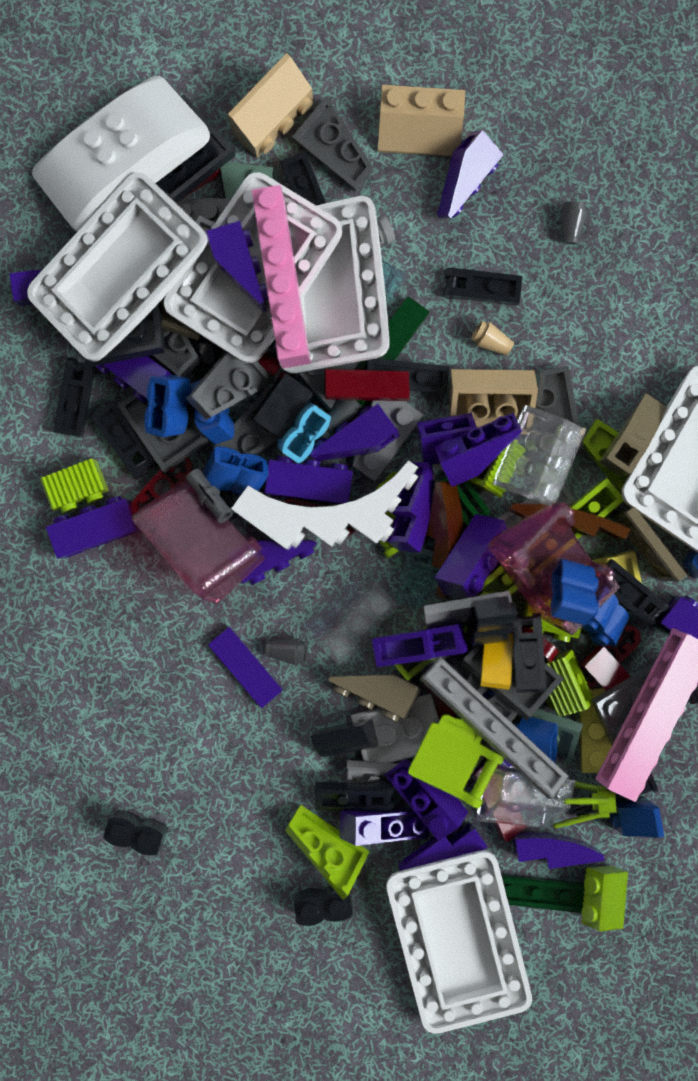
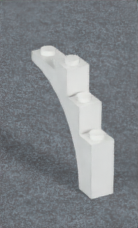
(366, 515)

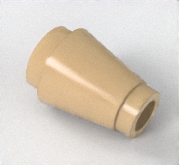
(491, 338)

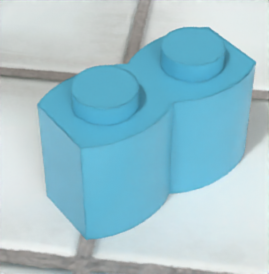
(301, 435)

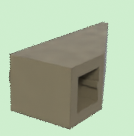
(634, 437)
(383, 691)

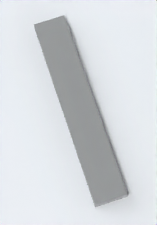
(494, 728)

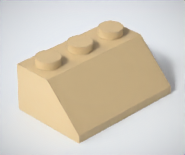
(271, 107)
(420, 120)
(491, 393)

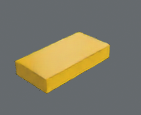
(497, 664)

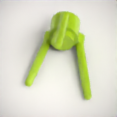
(603, 801)

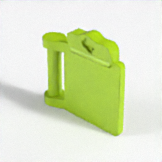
(449, 757)

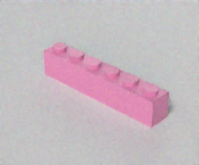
(281, 276)
(652, 717)

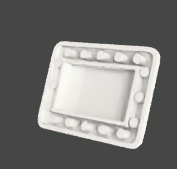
(138, 131)
(117, 267)
(348, 299)
(217, 307)
(666, 476)
(459, 941)

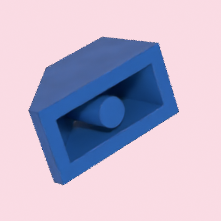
(637, 819)

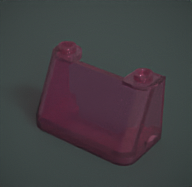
(201, 551)
(532, 551)

